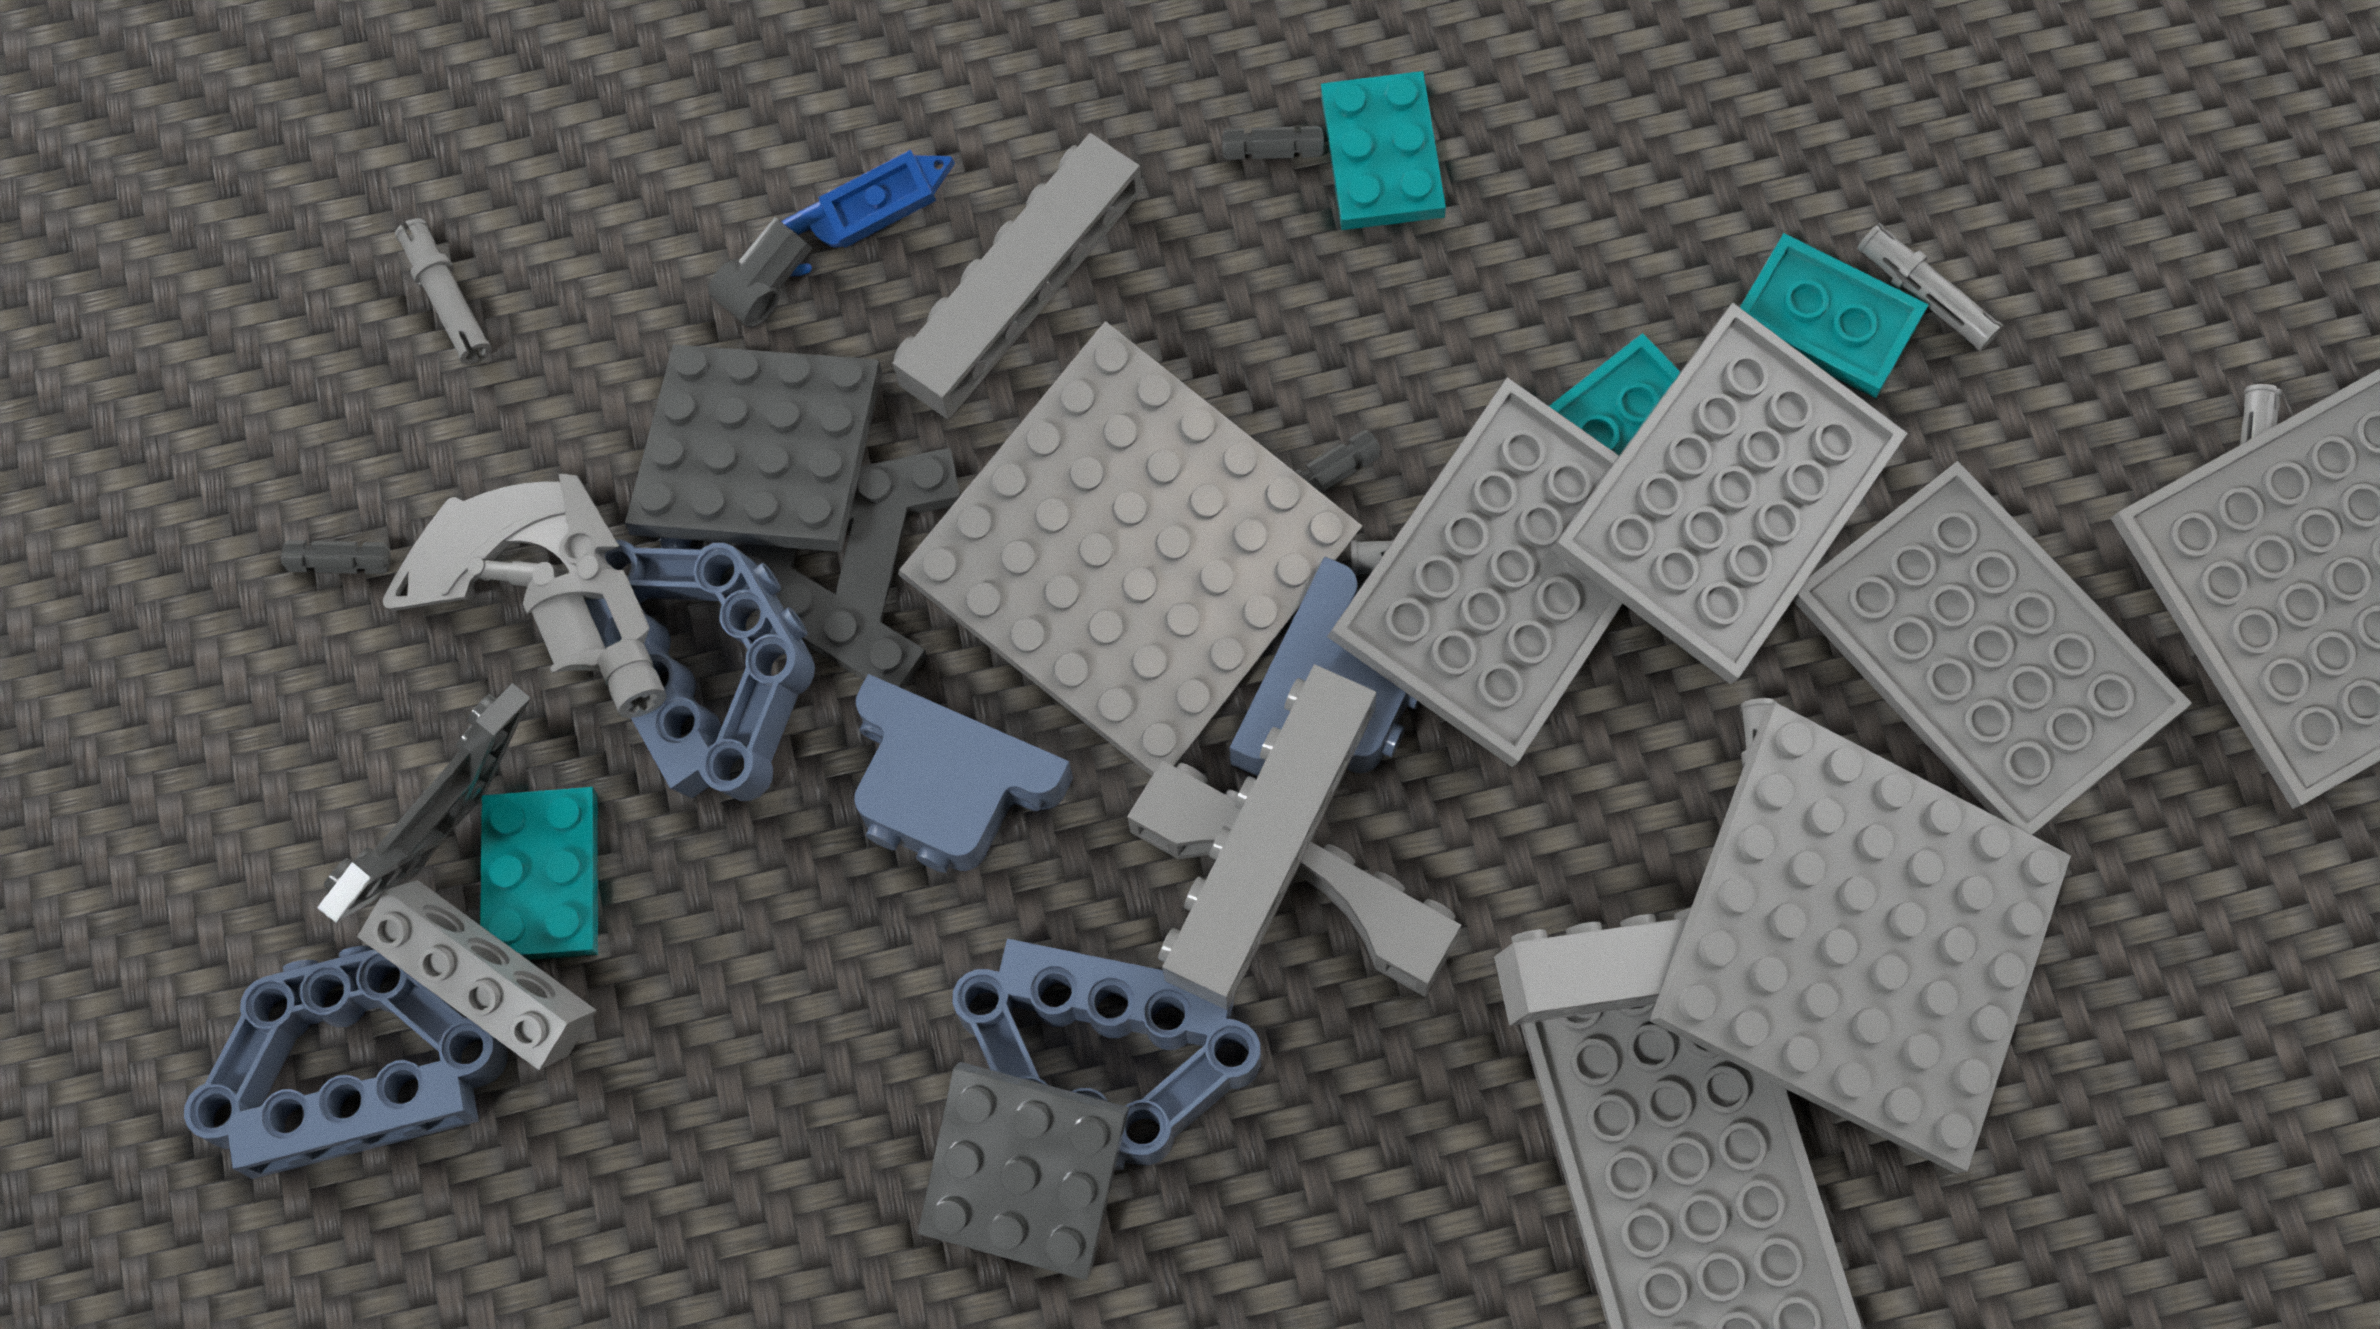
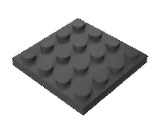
(755, 448)

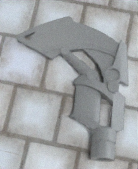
(559, 517)

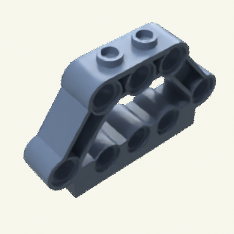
(761, 700)
(261, 1047)
(1178, 1099)

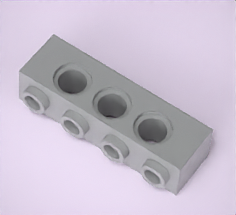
(476, 973)

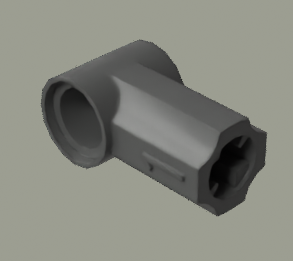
(751, 284)

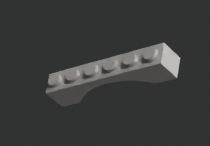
(1400, 933)

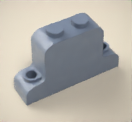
(1308, 645)
(945, 778)

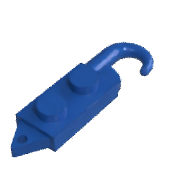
(871, 201)

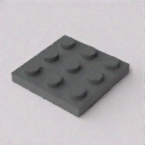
(1023, 1170)

